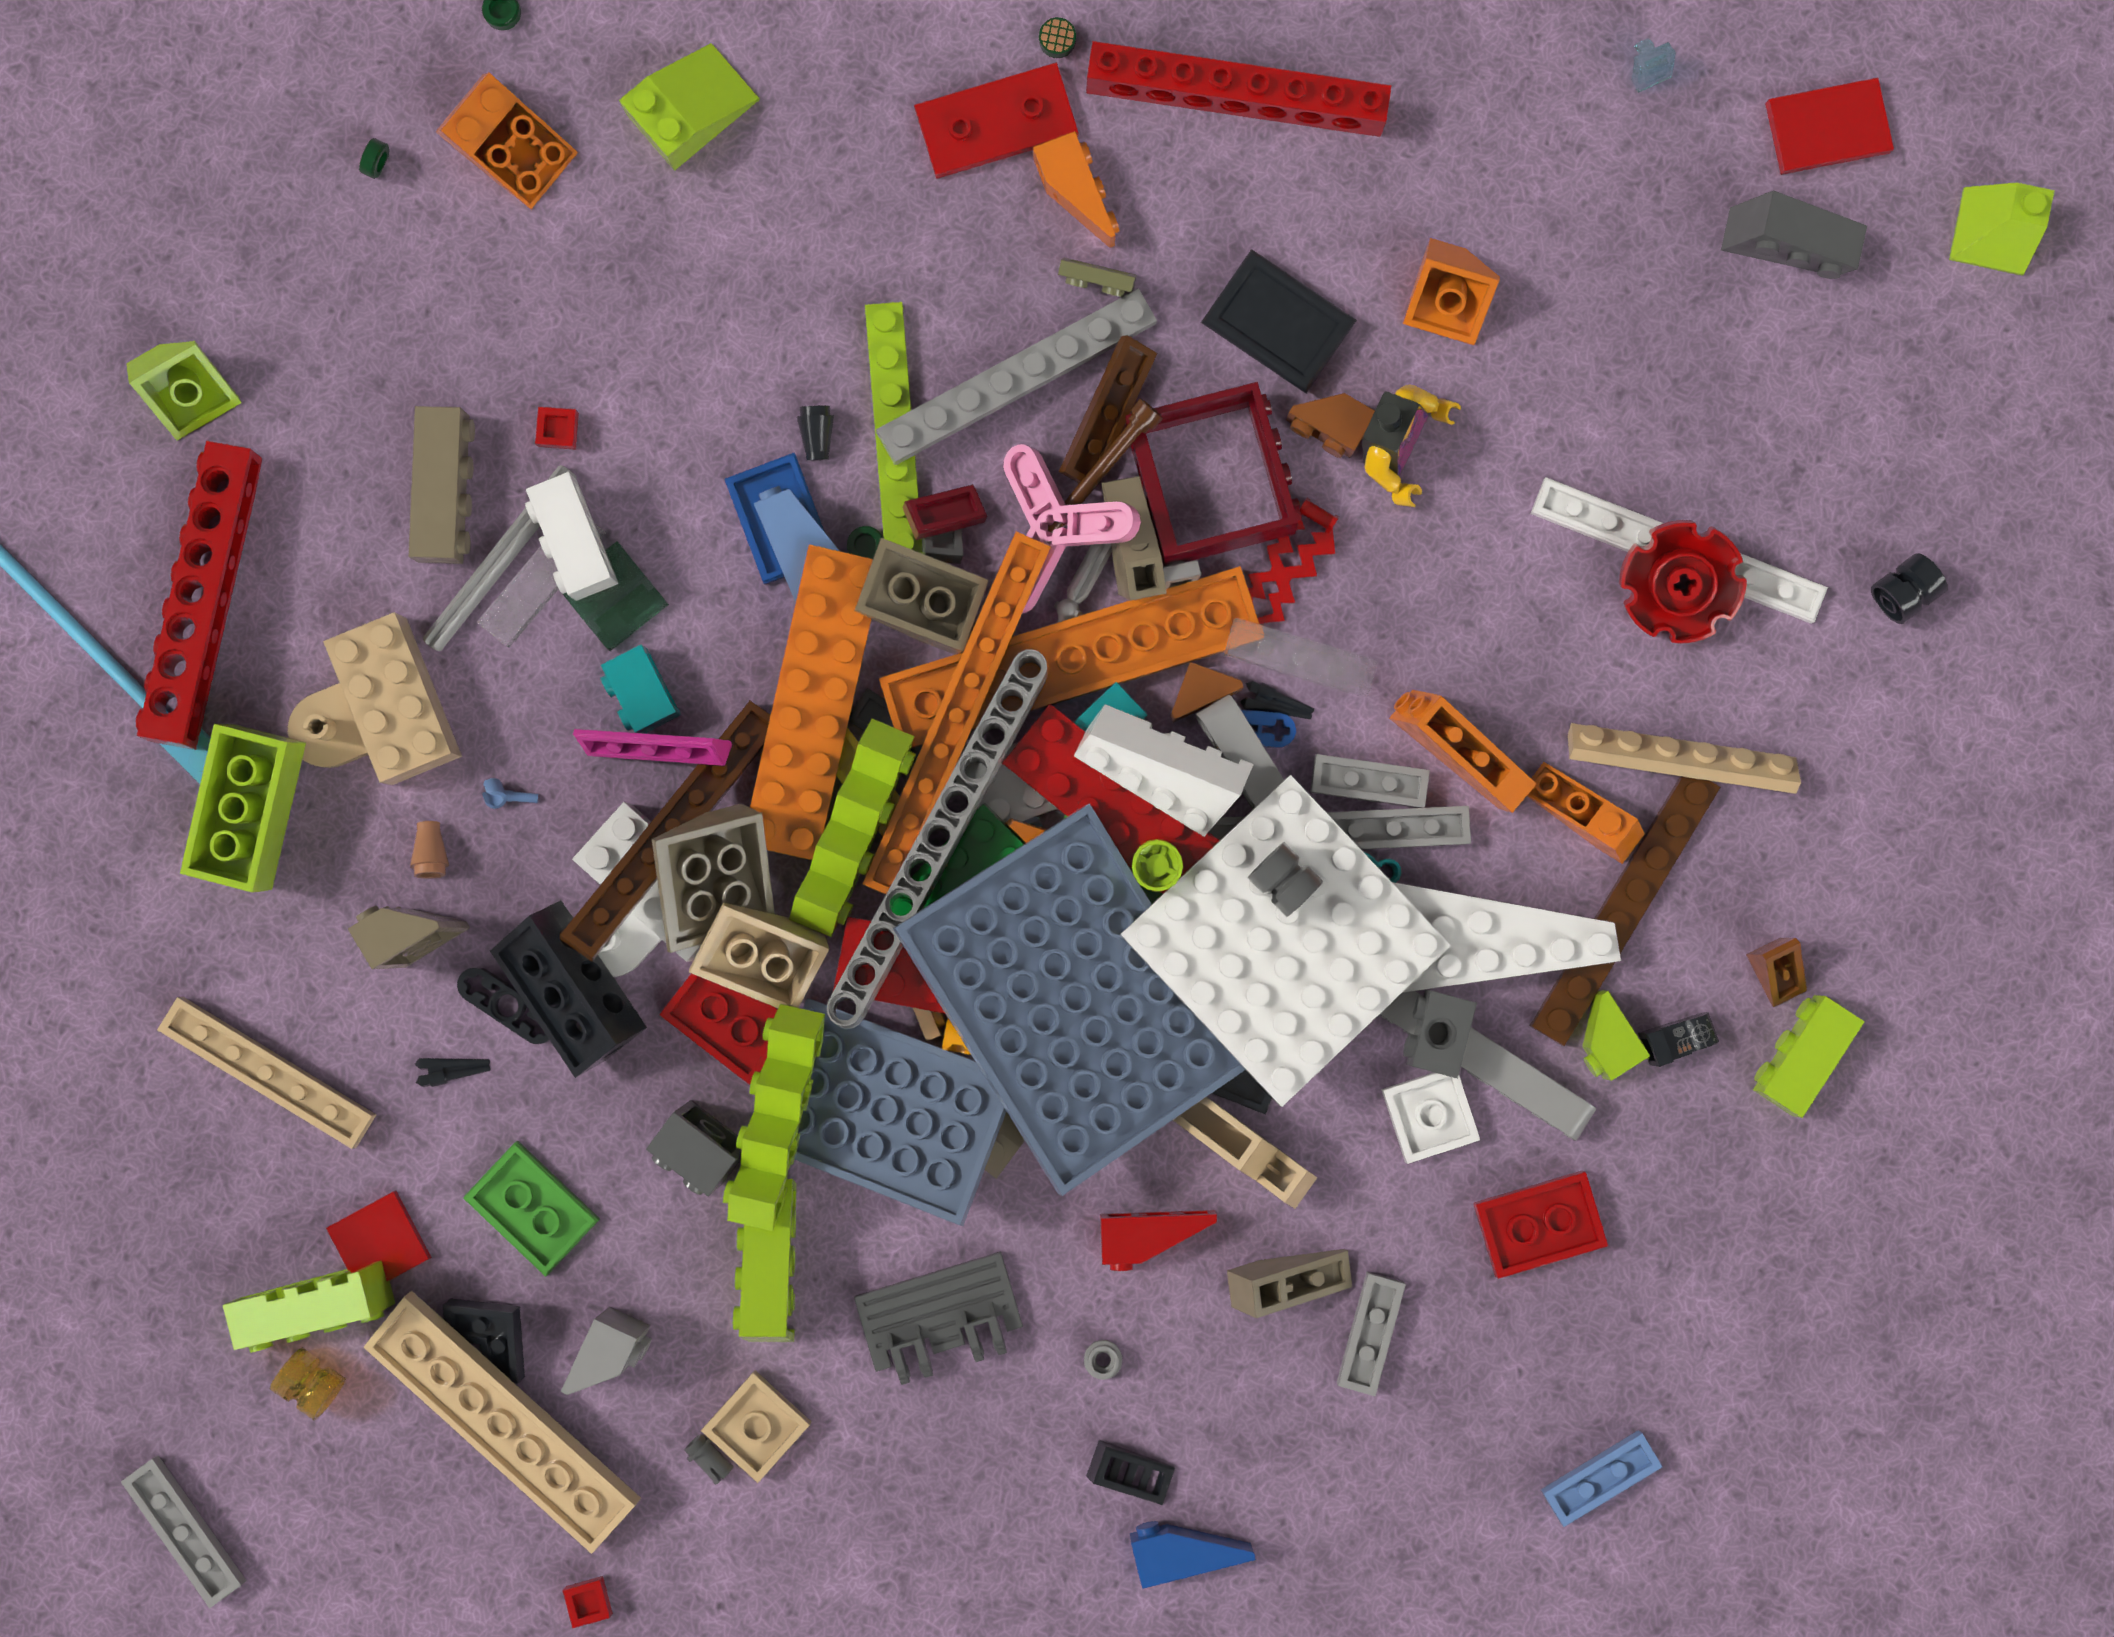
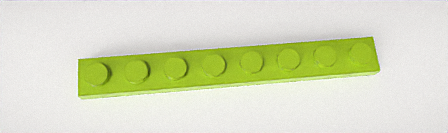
(890, 401)

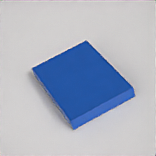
(745, 491)

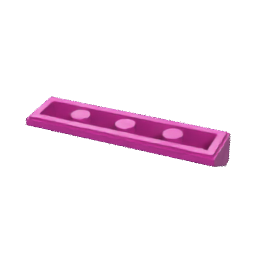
(653, 747)

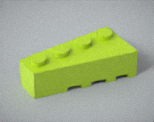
(765, 1275)

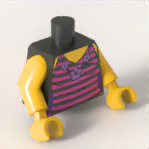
(1394, 434)

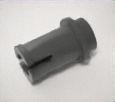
(708, 1458)

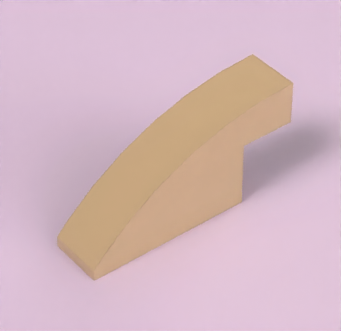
(1247, 1151)

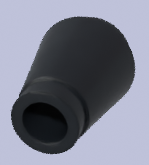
(816, 431)

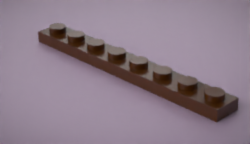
(636, 870)
(1628, 902)

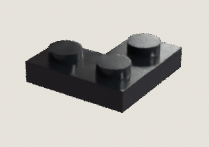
(494, 1328)

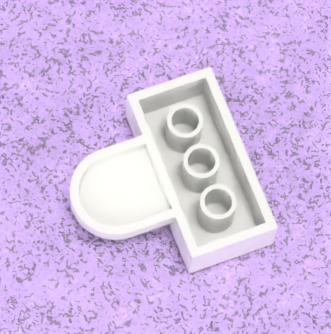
(644, 925)

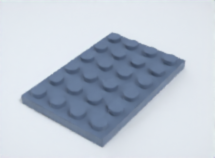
(899, 1117)

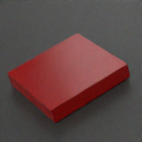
(380, 1233)

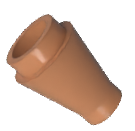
(429, 853)

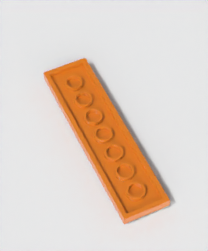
(812, 702)

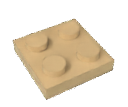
(756, 1426)

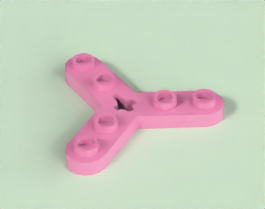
(1044, 504)

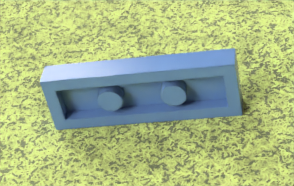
(1601, 1478)

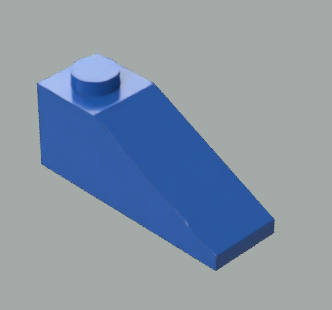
(1176, 1552)

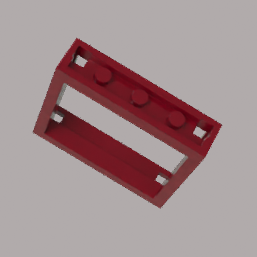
(1269, 443)

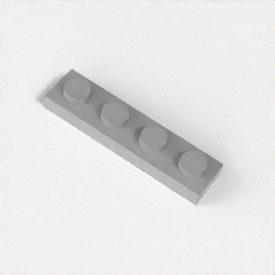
(183, 1531)

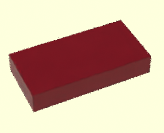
(944, 512)

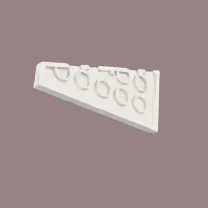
(1505, 939)

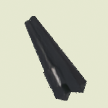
(1270, 700)
(444, 1070)

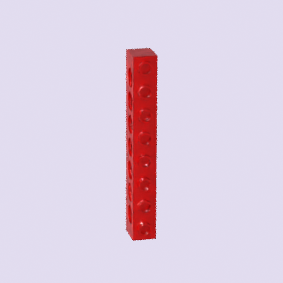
(1238, 89)
(210, 612)

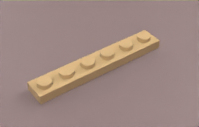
(1683, 758)
(266, 1072)

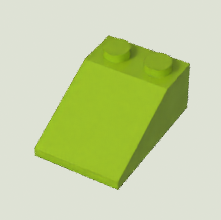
(688, 103)

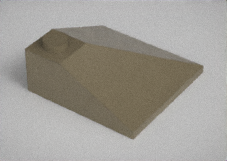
(709, 864)

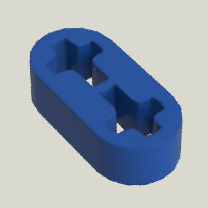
(1268, 719)

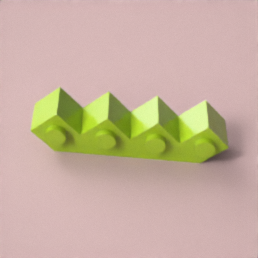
(854, 823)
(772, 1133)

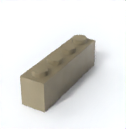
(440, 485)

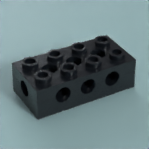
(566, 992)

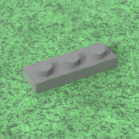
(1369, 781)
(1370, 1334)

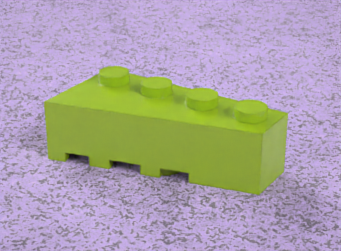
(308, 1306)

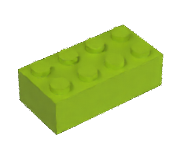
(242, 808)

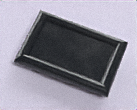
(1278, 321)

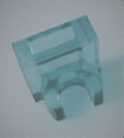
(1652, 64)

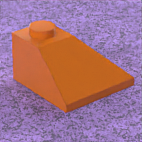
(1451, 293)

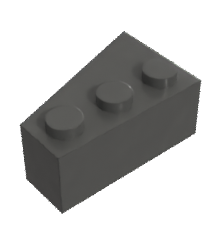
(1794, 235)

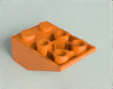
(507, 140)

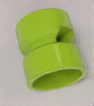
(1157, 865)

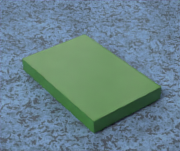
(531, 1208)

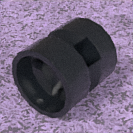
(1913, 584)

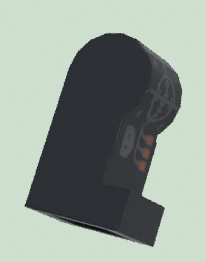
(1678, 1038)

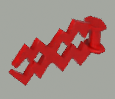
(1283, 575)

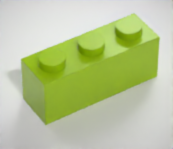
(1807, 1055)

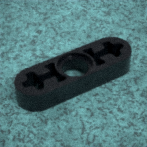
(477, 999)

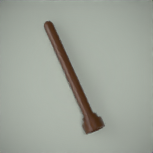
(1141, 420)

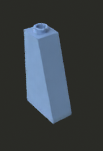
(790, 532)

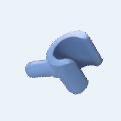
(496, 795)

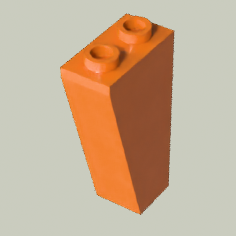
(1462, 748)

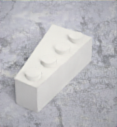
(1163, 769)

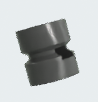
(1285, 879)

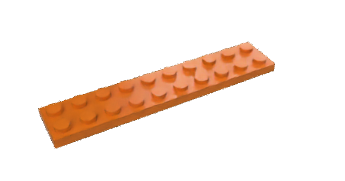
(1091, 650)

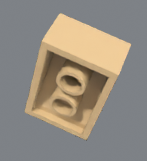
(760, 955)

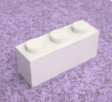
(570, 537)

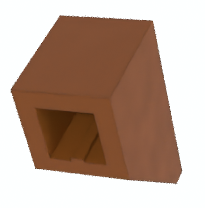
(1334, 420)

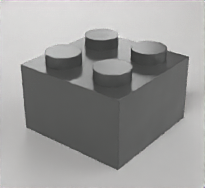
(696, 1148)

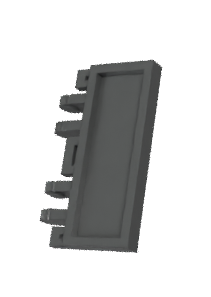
(937, 1309)

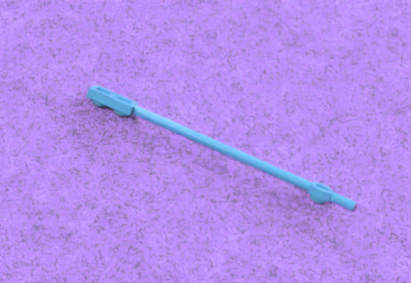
(191, 760)

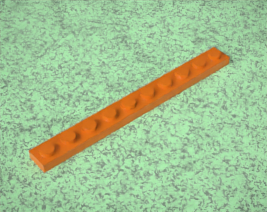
(959, 706)

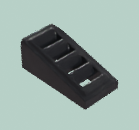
(1100, 1462)

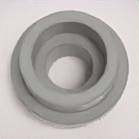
(1109, 1370)

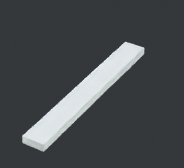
(1624, 528)

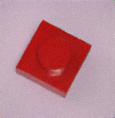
(557, 428)
(587, 1602)

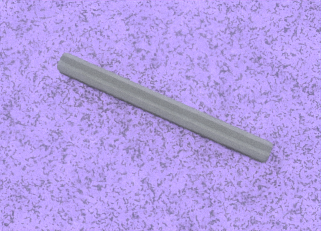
(484, 577)

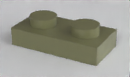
(1080, 273)

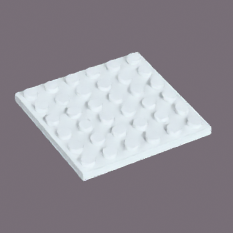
(1278, 985)

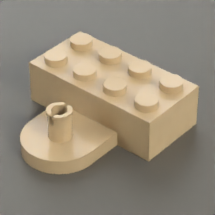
(378, 708)

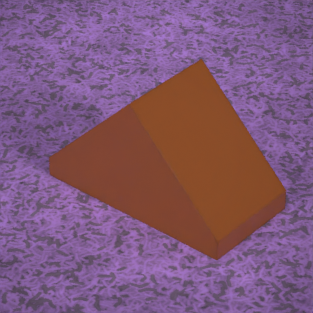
(1201, 689)
(1779, 969)

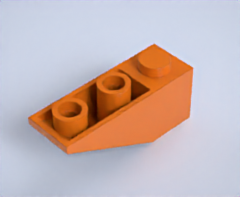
(1070, 183)
(1586, 813)

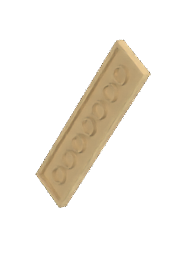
(501, 1422)

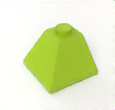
(2001, 225)
(181, 386)

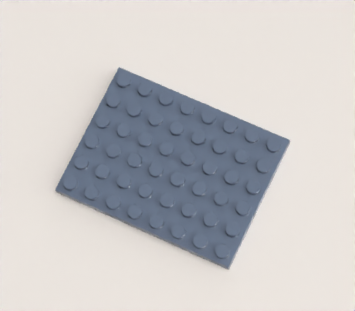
(1060, 1005)

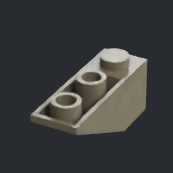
(1137, 561)

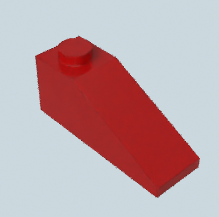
(1141, 1236)

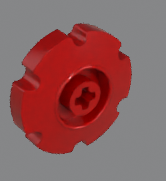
(1709, 594)

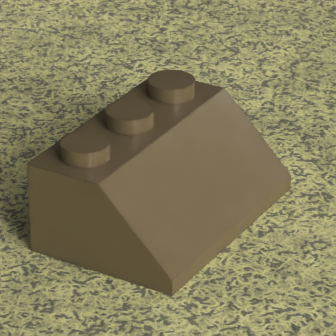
(401, 936)

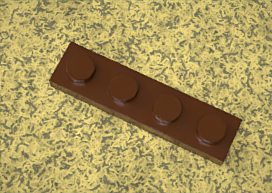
(1108, 407)

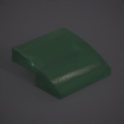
(623, 607)

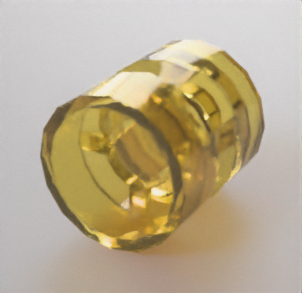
(307, 1383)

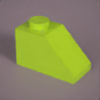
(1610, 1040)

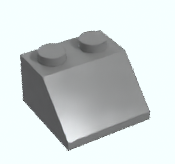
(608, 1350)

